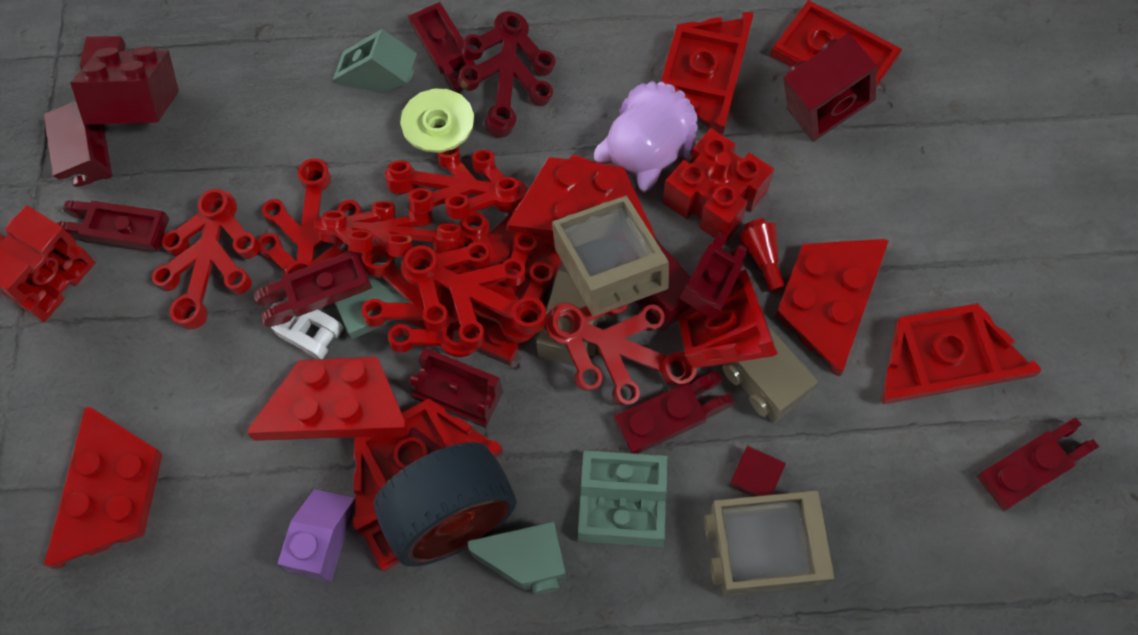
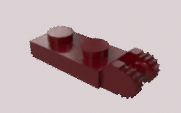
(441, 42)
(116, 224)
(713, 277)
(313, 288)
(670, 414)
(1033, 466)

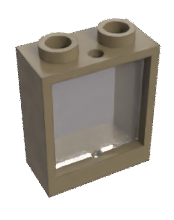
(610, 255)
(768, 543)

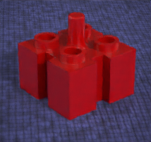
(717, 185)
(39, 263)

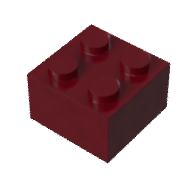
(125, 86)
(830, 86)

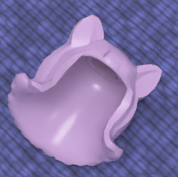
(650, 133)

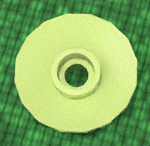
(434, 109)

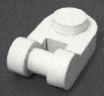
(295, 331)

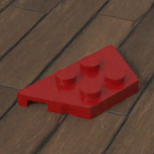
(706, 65)
(569, 188)
(830, 295)
(734, 335)
(950, 354)
(331, 402)
(371, 453)
(104, 491)

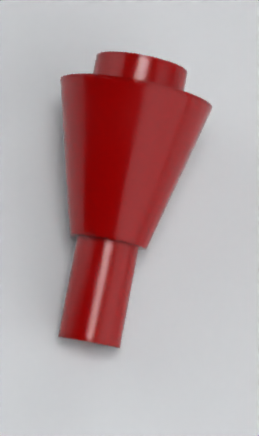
(762, 245)

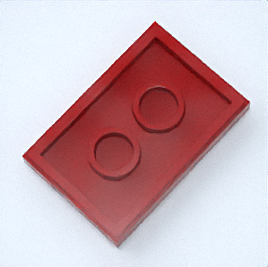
(817, 26)

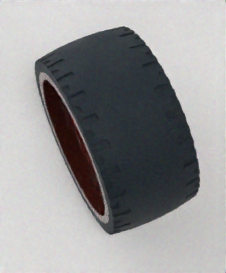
(444, 503)

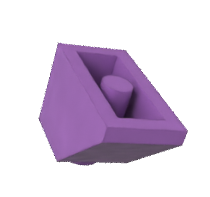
(317, 536)

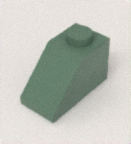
(376, 64)
(524, 557)

